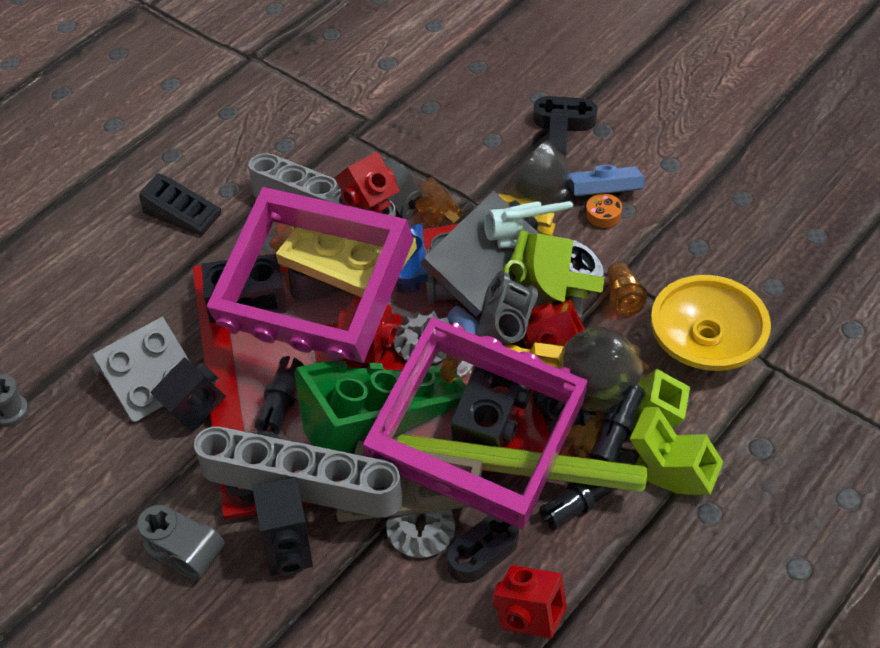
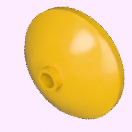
(710, 322)

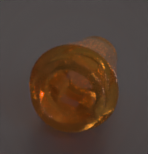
(625, 290)

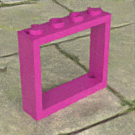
(327, 218)
(448, 479)

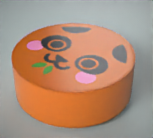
(603, 210)

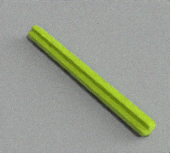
(524, 462)

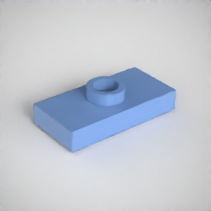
(606, 180)

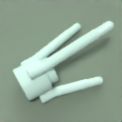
(507, 222)

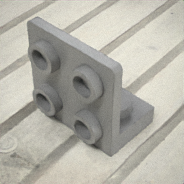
(137, 366)

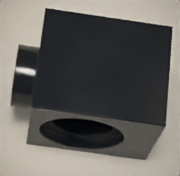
(189, 393)

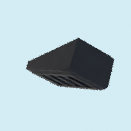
(162, 190)

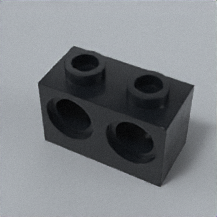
(261, 289)
(482, 404)
(282, 526)

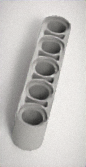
(283, 175)
(320, 467)

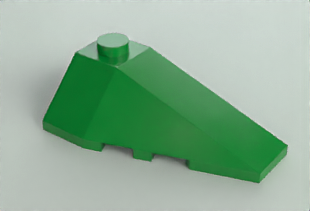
(344, 401)

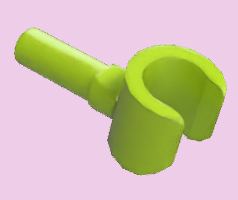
(516, 264)

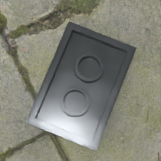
(469, 261)

